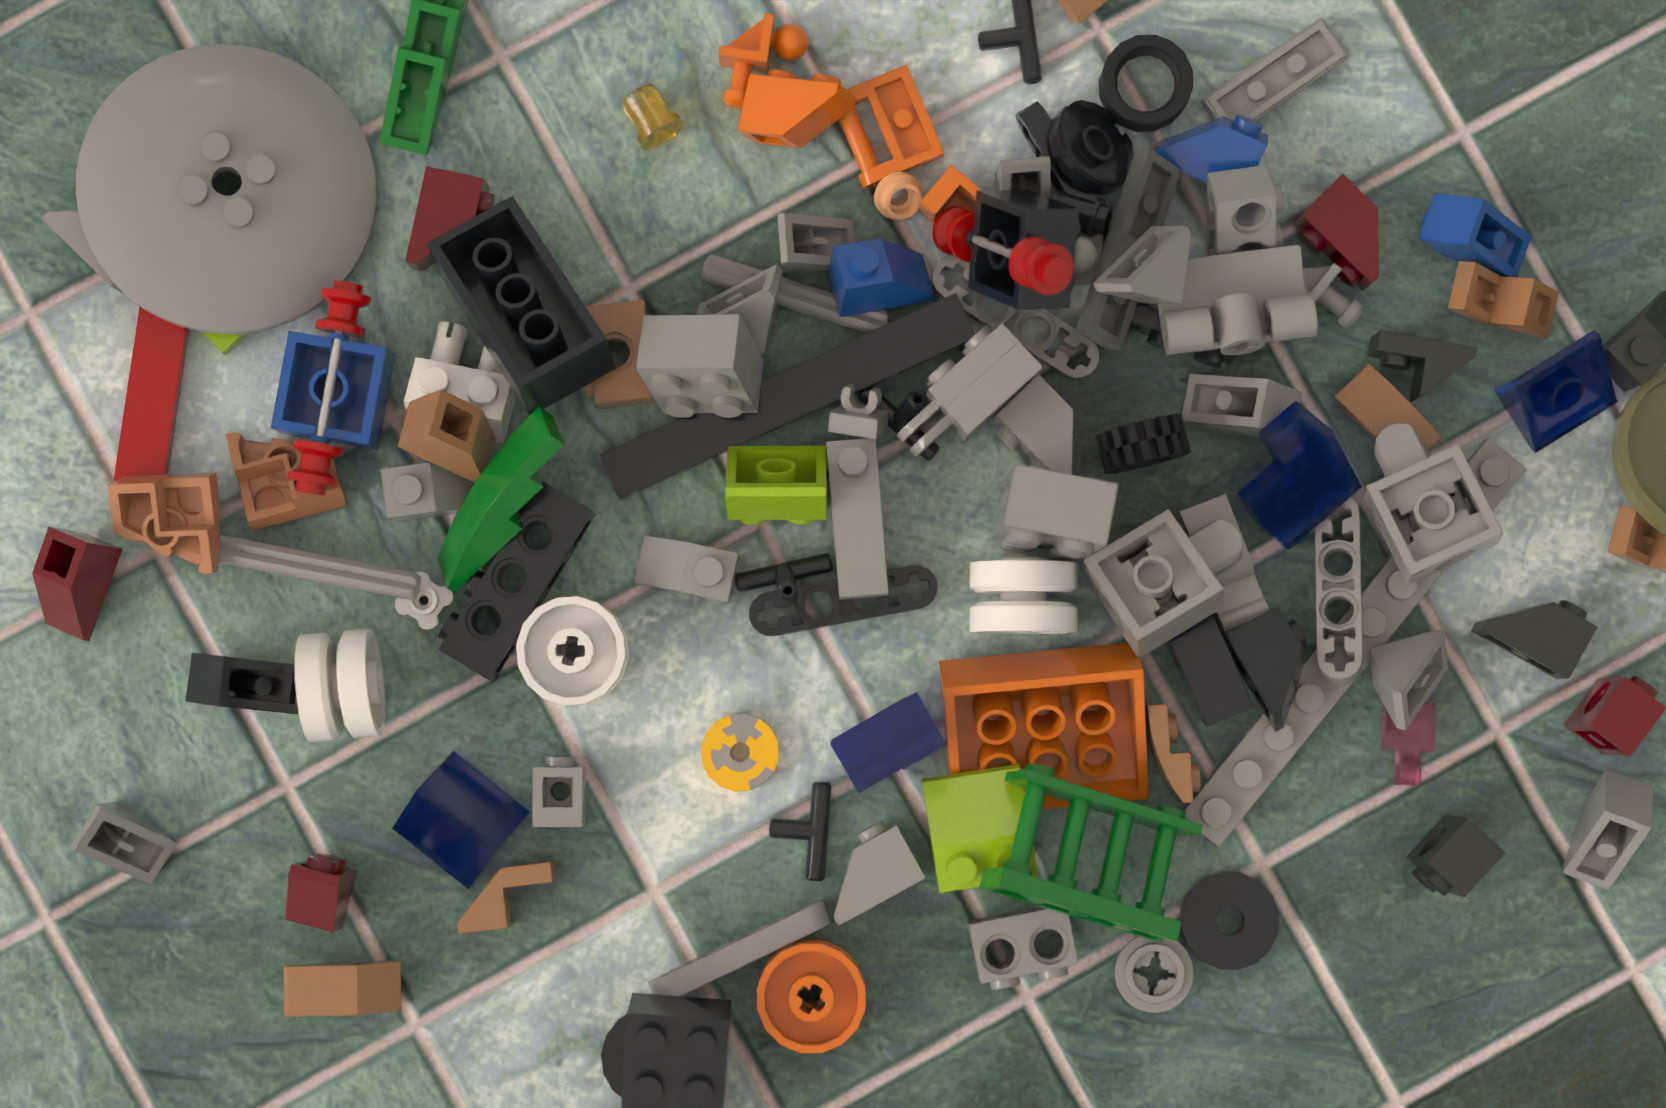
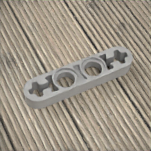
(1015, 319)
(1340, 587)
(742, 950)

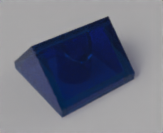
(1560, 391)
(460, 819)

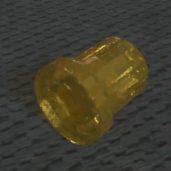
(651, 117)

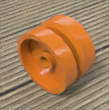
(805, 1024)

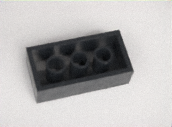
(521, 305)
(676, 1052)

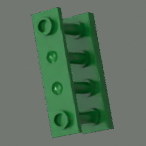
(1059, 890)

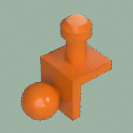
(753, 53)

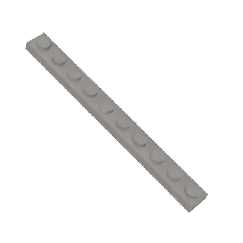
(1386, 603)

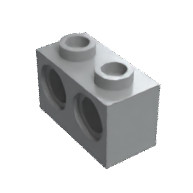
(1243, 211)
(1021, 930)

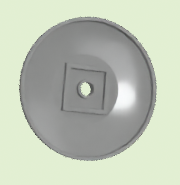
(210, 256)

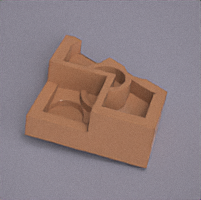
(264, 483)
(170, 514)

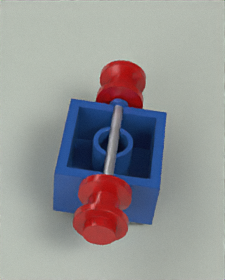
(332, 389)

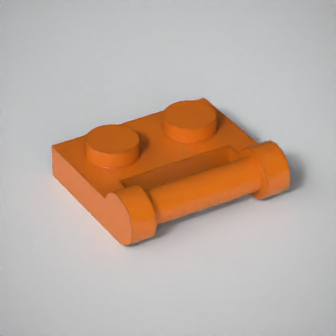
(901, 122)

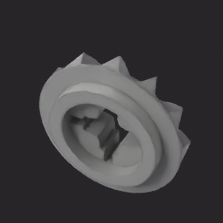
(1167, 991)

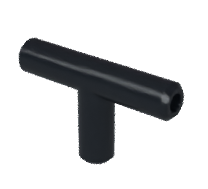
(1021, 35)
(902, 416)
(784, 574)
(813, 830)

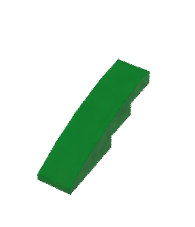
(422, 73)
(490, 509)

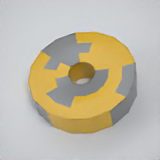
(718, 758)

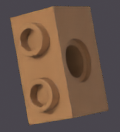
(623, 325)

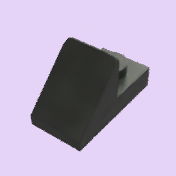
(1432, 358)

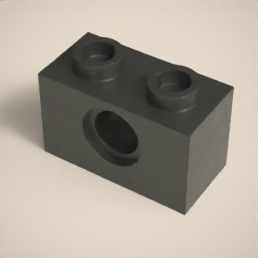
(1454, 856)

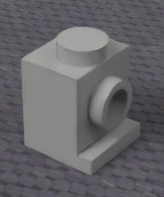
(548, 810)

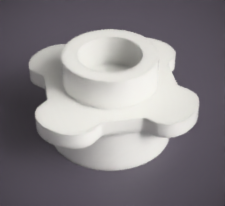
(426, 614)

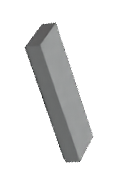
(1278, 75)

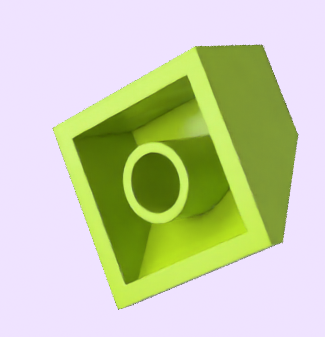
(776, 484)
(971, 824)

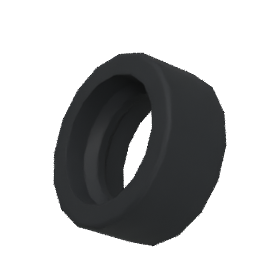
(1146, 46)

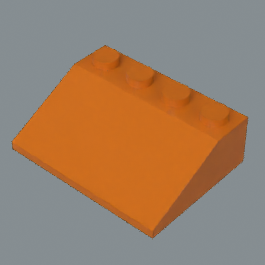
(1051, 709)

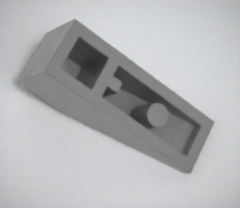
(857, 518)

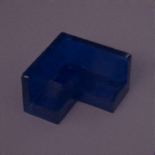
(1305, 479)
(887, 742)

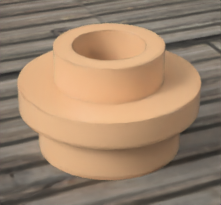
(903, 206)

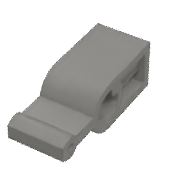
(1241, 590)

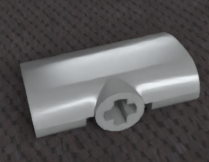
(1240, 303)

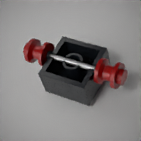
(1015, 246)

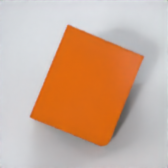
(949, 191)

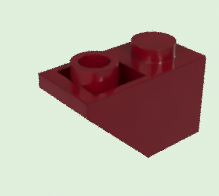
(1345, 230)
(73, 579)
(319, 892)

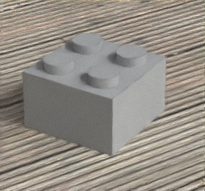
(700, 364)

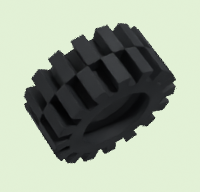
(1143, 443)

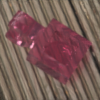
(1408, 743)

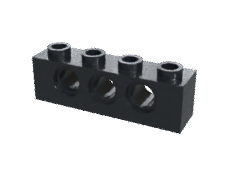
(490, 652)

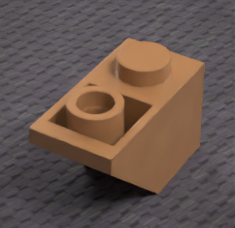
(448, 434)

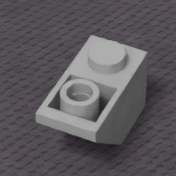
(1040, 426)

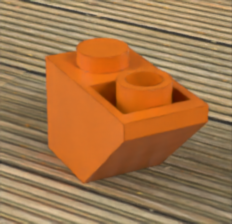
(791, 110)

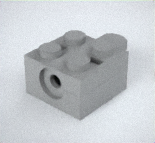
(975, 388)
(1424, 506)
(1161, 579)

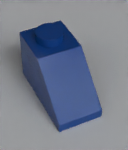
(1216, 146)
(1474, 232)
(877, 277)

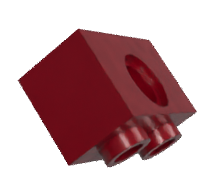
(1616, 715)

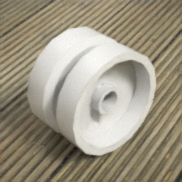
(1023, 596)
(544, 645)
(339, 685)

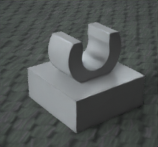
(859, 419)

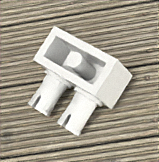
(481, 386)

